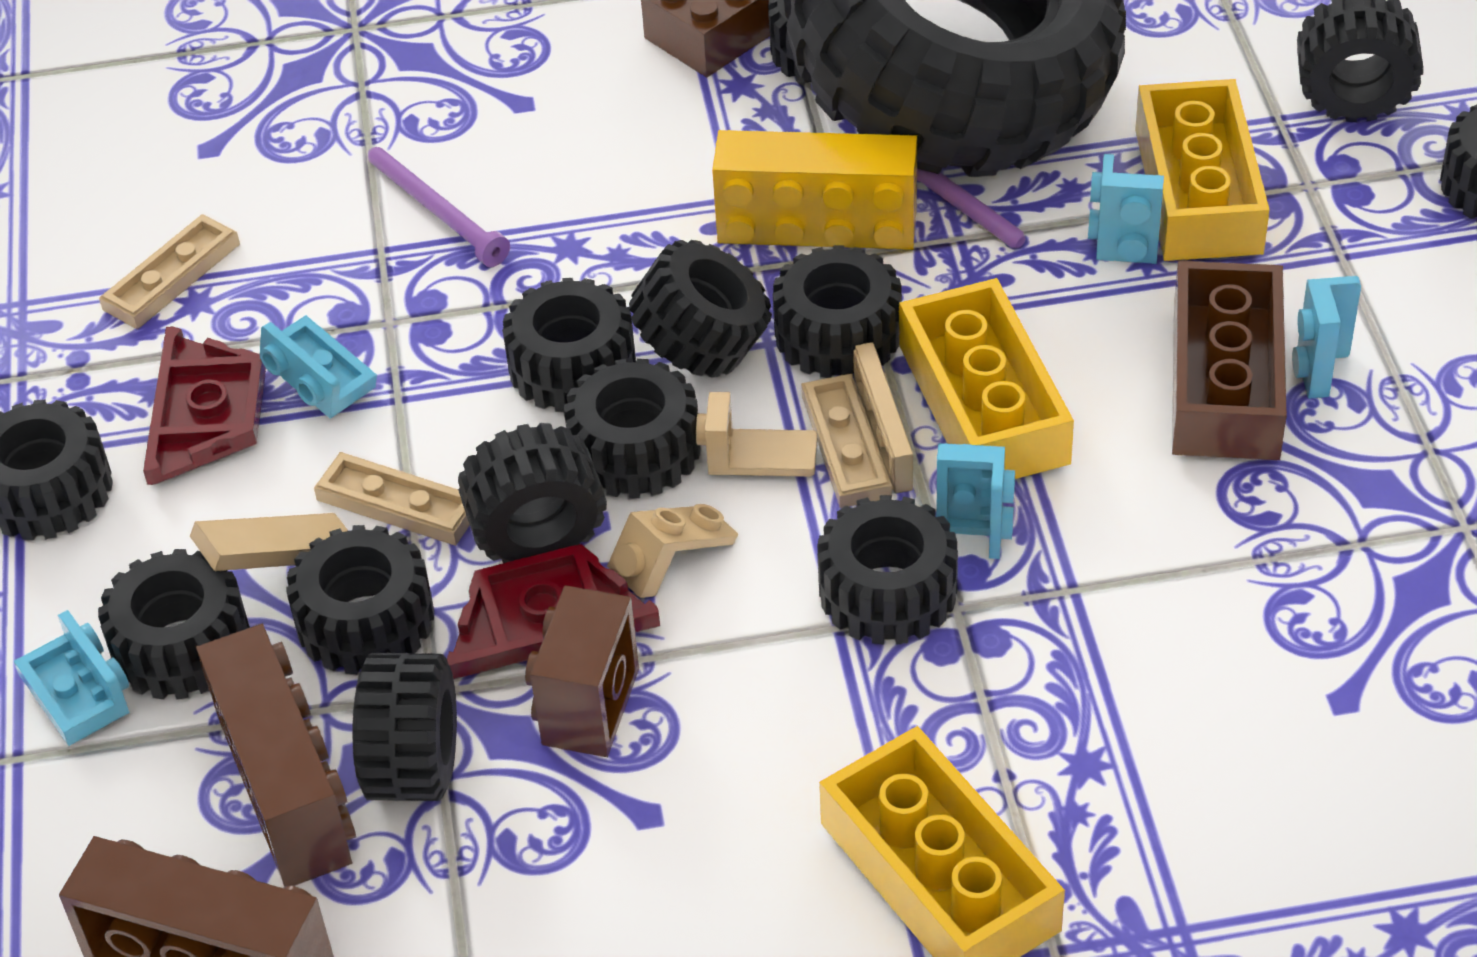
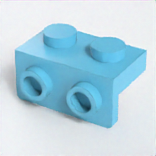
(1127, 216)
(1325, 330)
(315, 365)
(973, 492)
(74, 681)

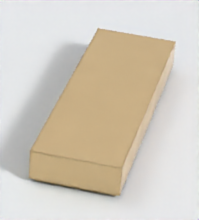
(169, 271)
(883, 417)
(845, 440)
(393, 498)
(260, 540)

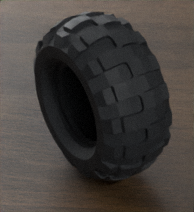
(961, 95)

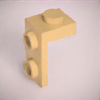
(752, 450)
(655, 535)

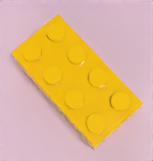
(1209, 168)
(815, 189)
(985, 376)
(940, 852)

